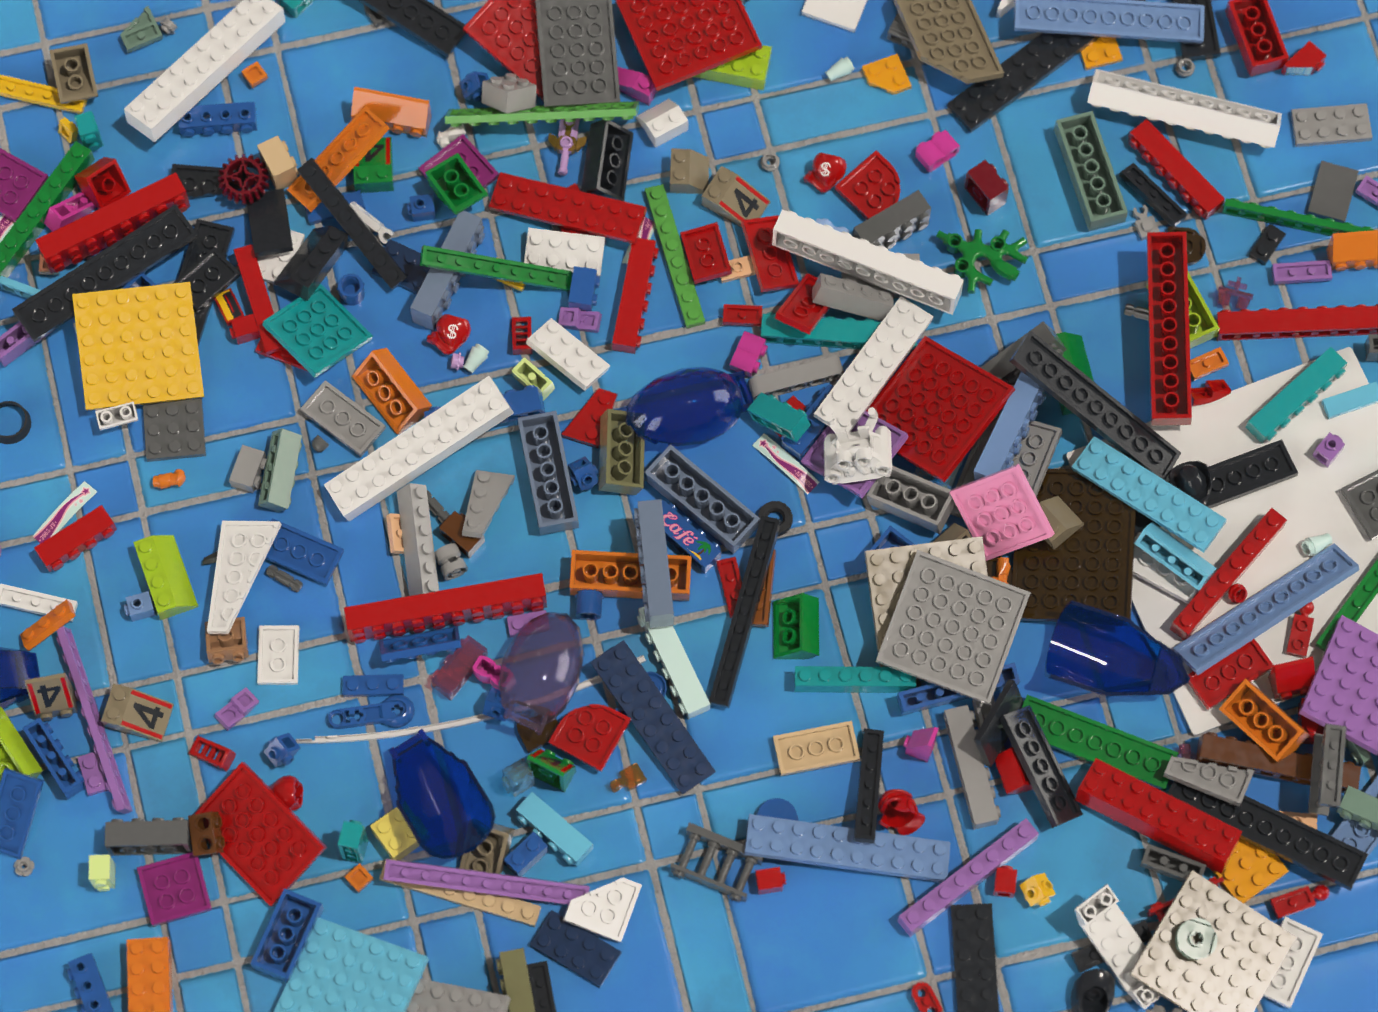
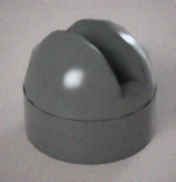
(319, 444)

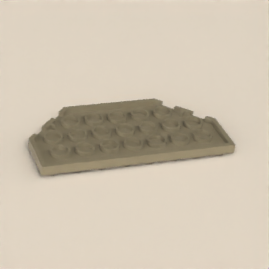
(950, 38)

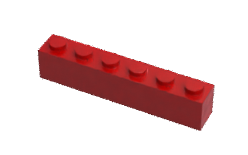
(1175, 169)
(634, 295)

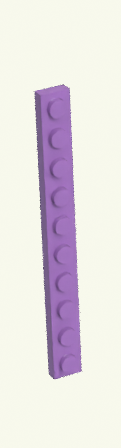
(95, 729)
(482, 882)

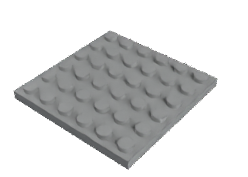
(953, 627)

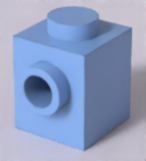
(139, 606)

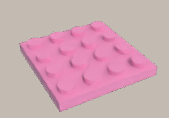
(1002, 511)

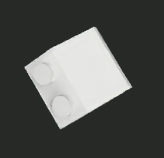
(663, 122)

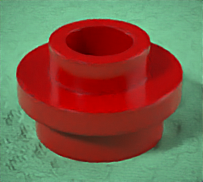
(1237, 593)

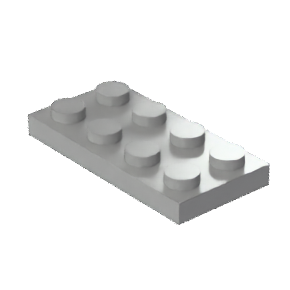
(1331, 125)
(343, 418)

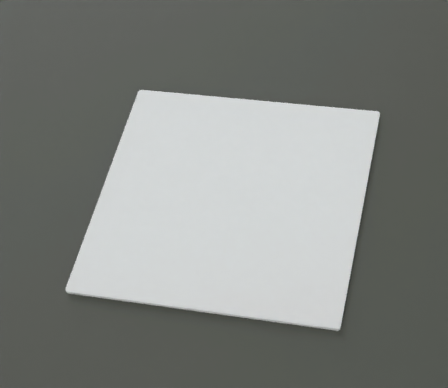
(1308, 502)

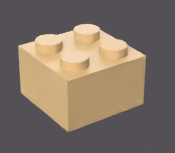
(278, 161)

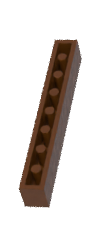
(1249, 755)

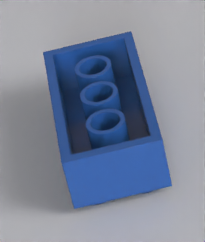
(286, 935)

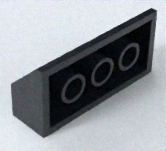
(607, 160)
(313, 261)

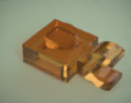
(630, 777)

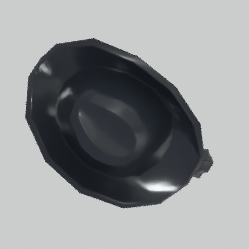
(1193, 479)
(1093, 984)

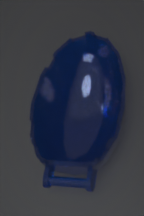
(688, 406)

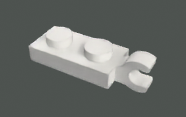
(372, 223)

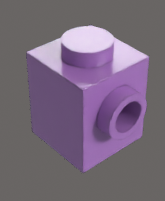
(1329, 449)

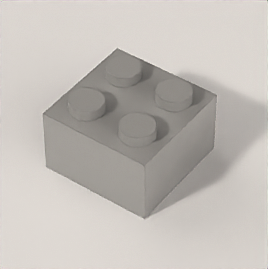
(508, 93)

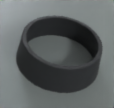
(25, 429)

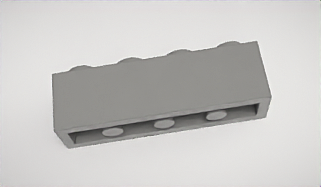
(852, 297)

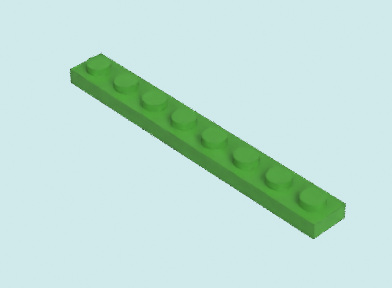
(674, 256)

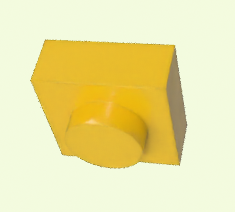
(68, 130)

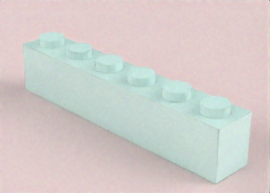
(676, 668)

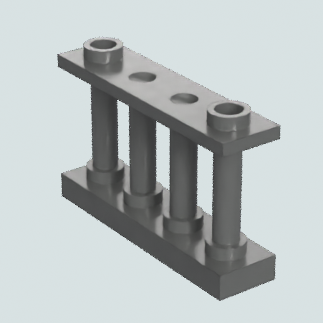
(1327, 769)
(715, 841)

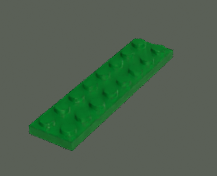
(1093, 740)

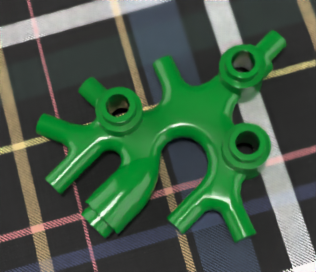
(976, 248)

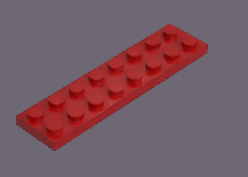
(568, 208)

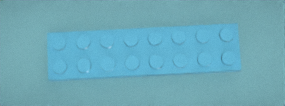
(1149, 494)

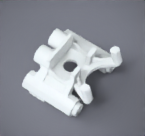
(854, 463)

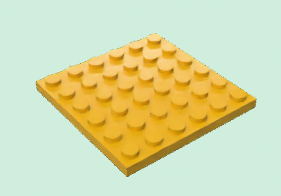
(138, 345)

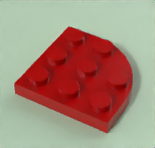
(871, 186)
(590, 734)

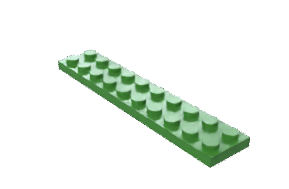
(589, 112)

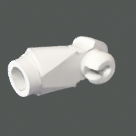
(450, 135)

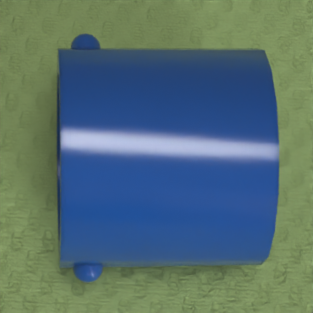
(351, 289)
(589, 604)

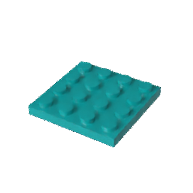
(317, 331)

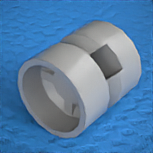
(449, 559)

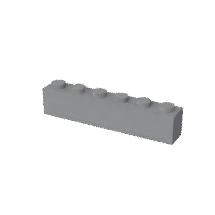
(417, 539)
(971, 767)

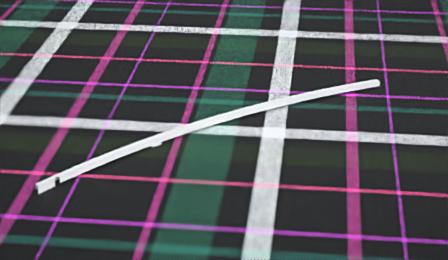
(428, 728)

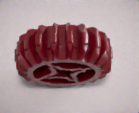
(228, 177)

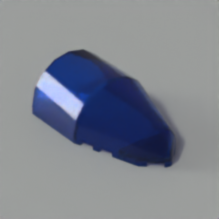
(1110, 655)

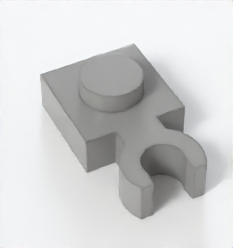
(1144, 223)

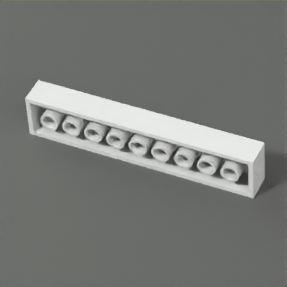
(203, 66)
(1185, 108)
(867, 261)
(418, 448)

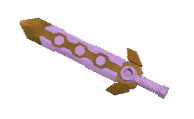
(567, 142)

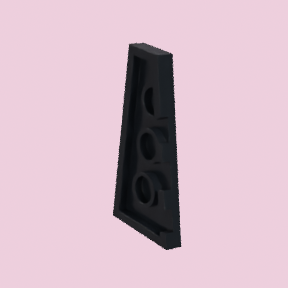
(201, 180)

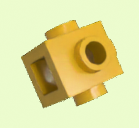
(1037, 890)

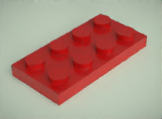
(771, 264)
(798, 308)
(1225, 676)

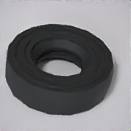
(783, 509)

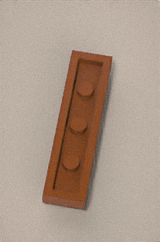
(763, 611)

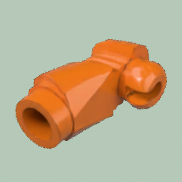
(169, 479)
(1002, 569)

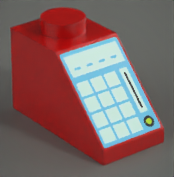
(1305, 61)

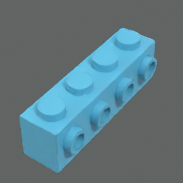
(1175, 556)
(554, 829)

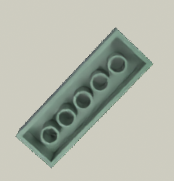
(1090, 170)

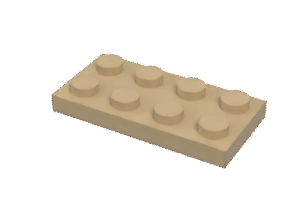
(816, 748)

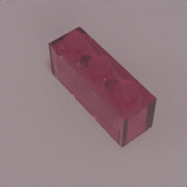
(457, 667)

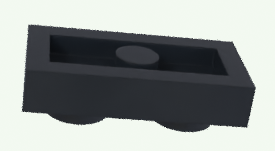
(1267, 244)

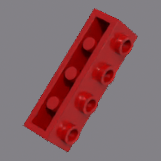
(75, 539)

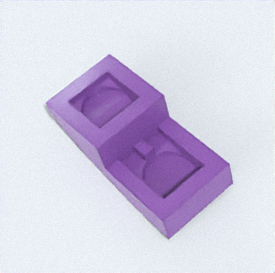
(579, 320)
(237, 709)

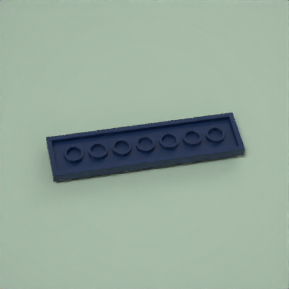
(653, 717)

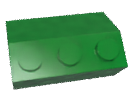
(796, 627)

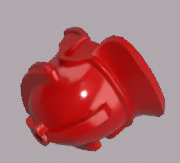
(900, 811)

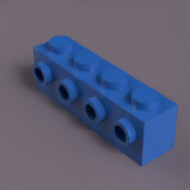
(219, 119)
(802, 446)
(51, 754)
(89, 984)

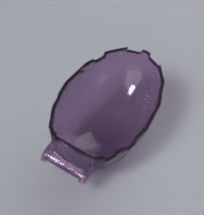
(541, 670)

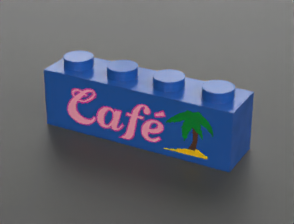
(689, 539)

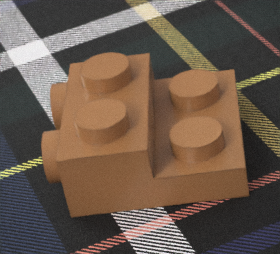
(228, 646)

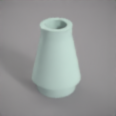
(840, 68)
(476, 357)
(1315, 544)

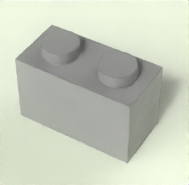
(248, 469)

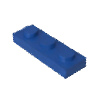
(373, 685)

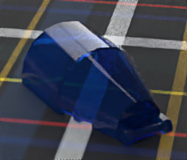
(440, 798)

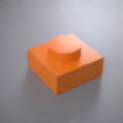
(254, 74)
(359, 878)

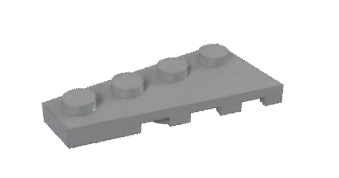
(484, 501)
(1218, 781)

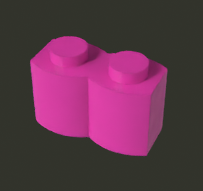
(937, 150)
(748, 354)
(487, 671)

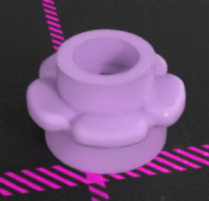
(457, 361)

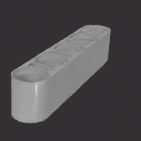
(797, 377)

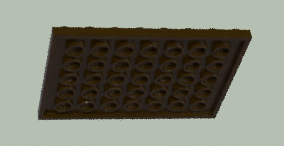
(1089, 565)

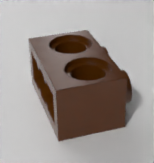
(200, 834)

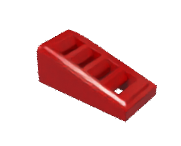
(521, 349)
(224, 758)

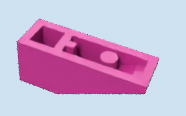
(636, 85)
(68, 211)
(921, 743)

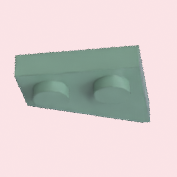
(141, 31)
(1358, 754)

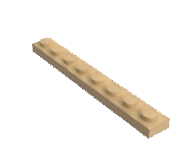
(493, 904)

